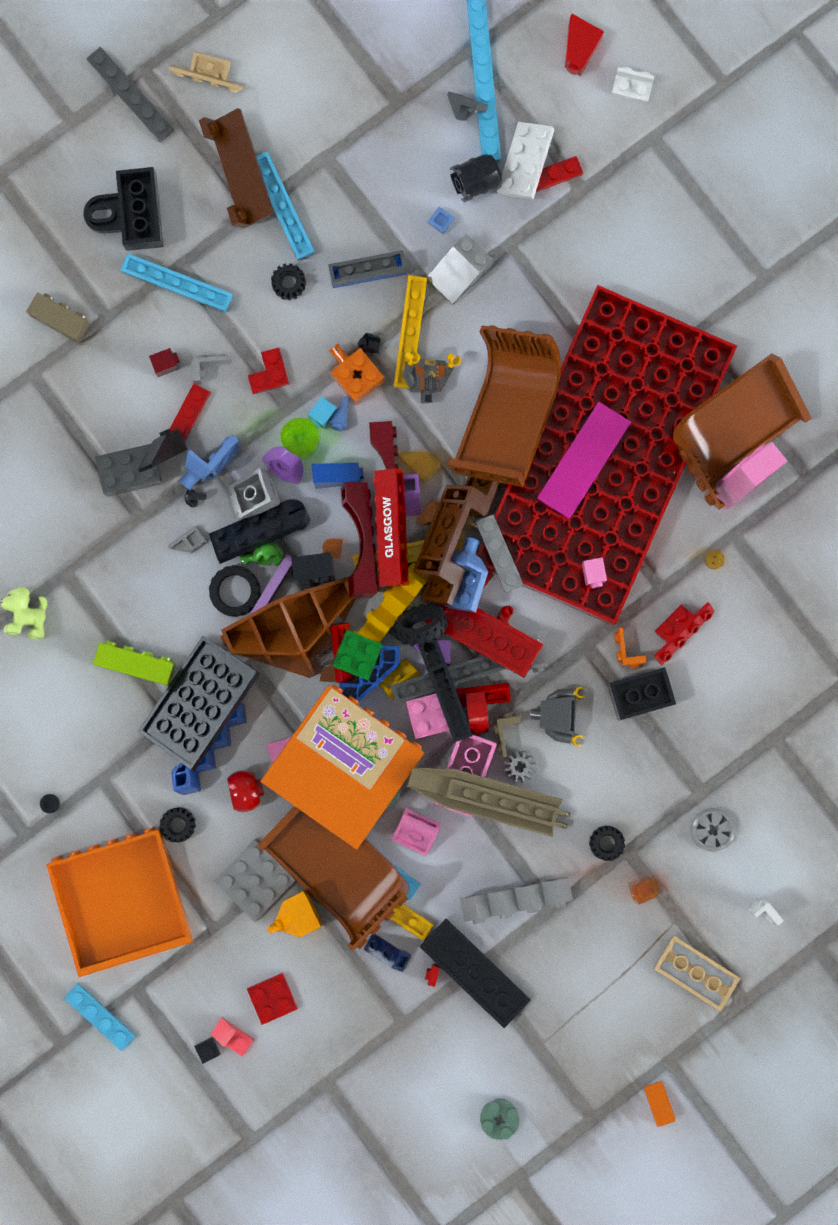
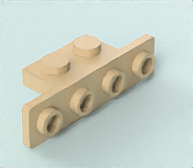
(209, 69)

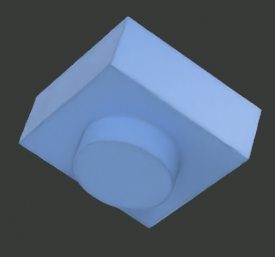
(441, 220)

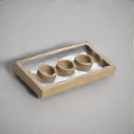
(696, 973)

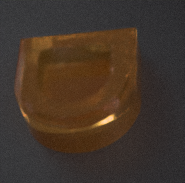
(333, 546)

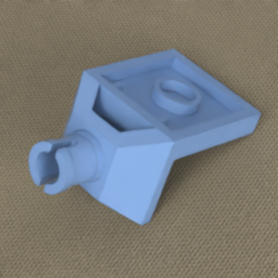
(201, 470)
(473, 579)

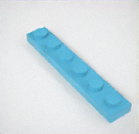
(284, 209)
(176, 283)

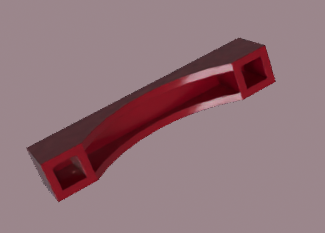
(382, 441)
(355, 501)

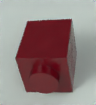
(164, 362)

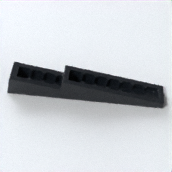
(445, 690)

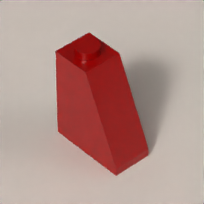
(581, 44)

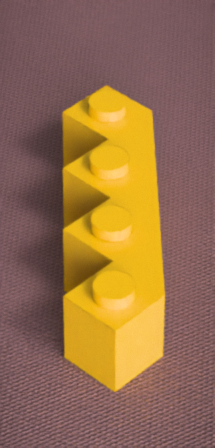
(394, 604)

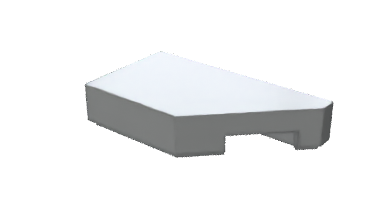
(189, 541)

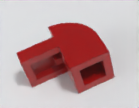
(477, 712)

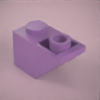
(412, 495)

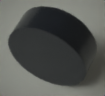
(49, 803)

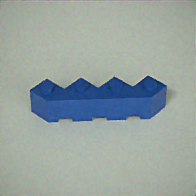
(387, 662)
(187, 781)

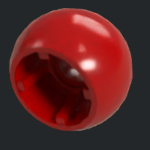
(245, 790)

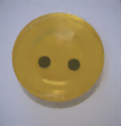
(714, 559)

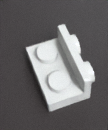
(632, 85)
(768, 912)

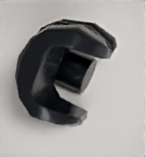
(369, 343)

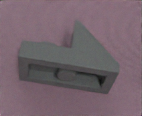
(462, 105)

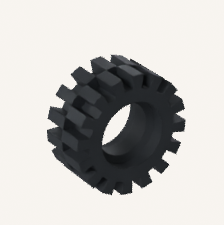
(284, 271)
(169, 816)
(618, 847)

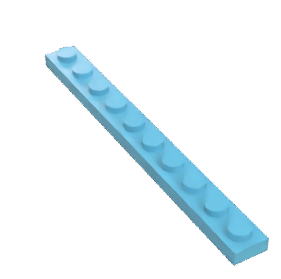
(483, 77)

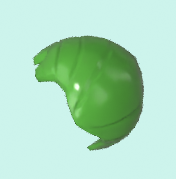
(264, 555)

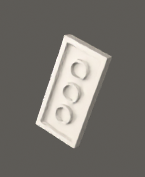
(525, 160)

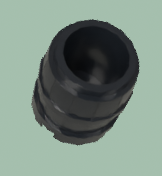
(476, 176)

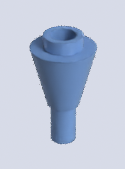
(339, 419)

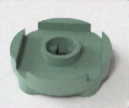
(502, 1130)

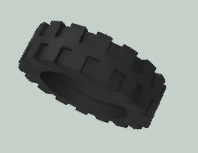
(220, 576)
(425, 633)

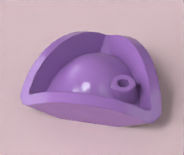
(284, 464)

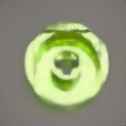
(303, 427)

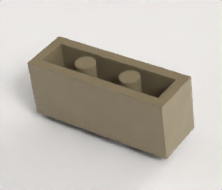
(58, 317)

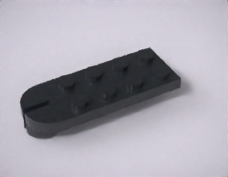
(259, 530)

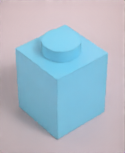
(322, 413)

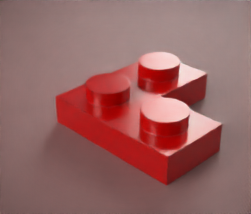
(273, 376)

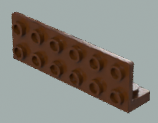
(240, 168)

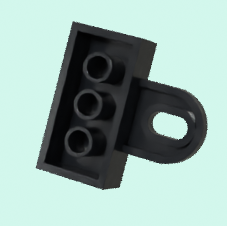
(133, 210)

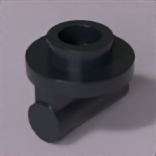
(191, 498)

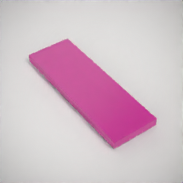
(583, 460)

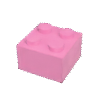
(426, 716)

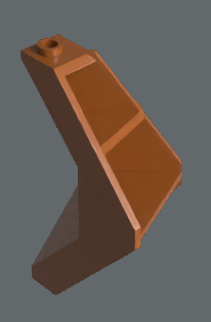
(291, 628)

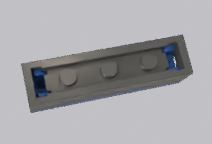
(367, 269)

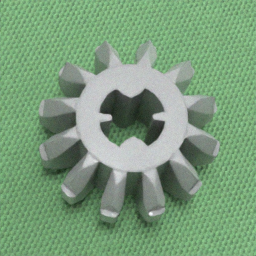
(513, 763)

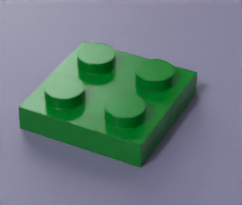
(357, 655)

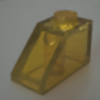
(421, 463)

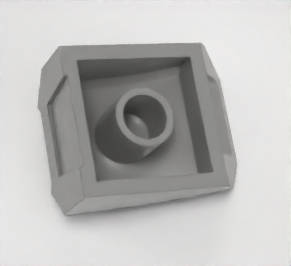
(253, 494)

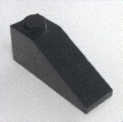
(163, 448)

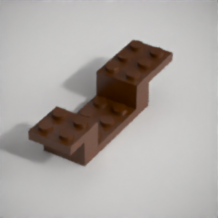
(446, 527)

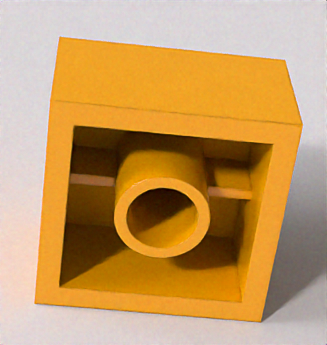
(296, 916)

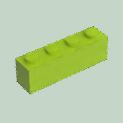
(133, 663)

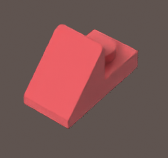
(231, 1036)

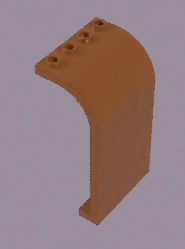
(510, 406)
(738, 422)
(350, 883)

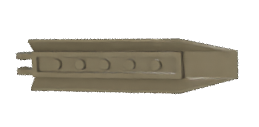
(489, 799)

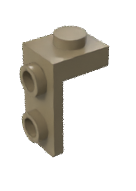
(509, 719)

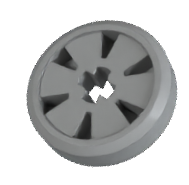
(708, 841)

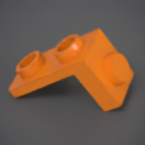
(633, 662)

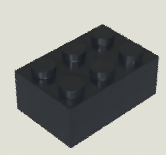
(313, 570)
(641, 694)

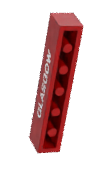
(391, 528)

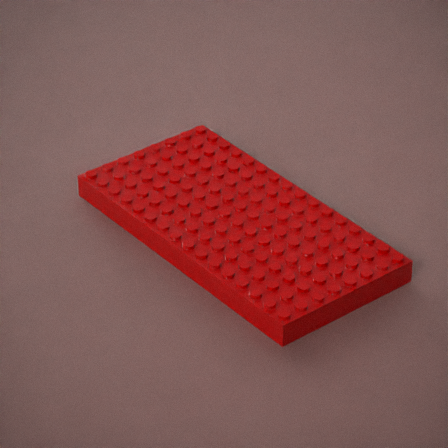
(651, 375)

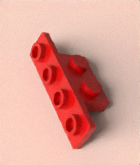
(679, 629)

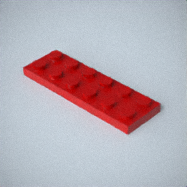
(492, 639)

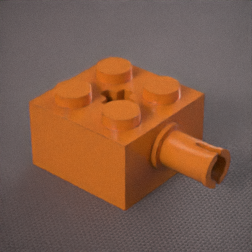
(358, 364)

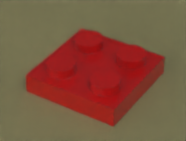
(272, 998)

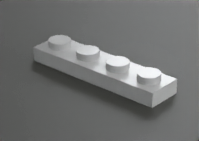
(499, 553)

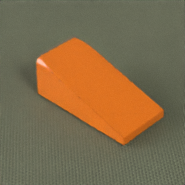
(659, 1104)

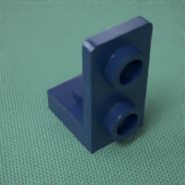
(387, 953)

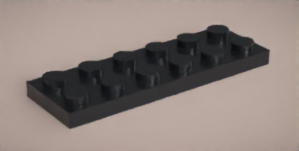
(475, 973)

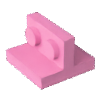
(416, 832)

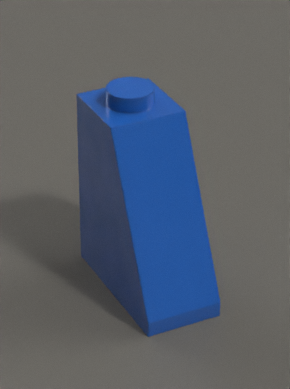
(335, 474)

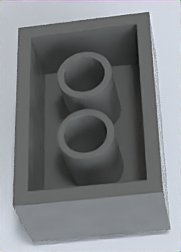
(120, 471)

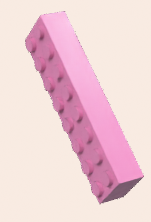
(749, 474)

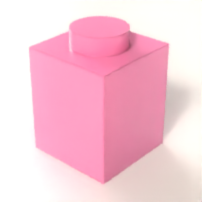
(594, 572)

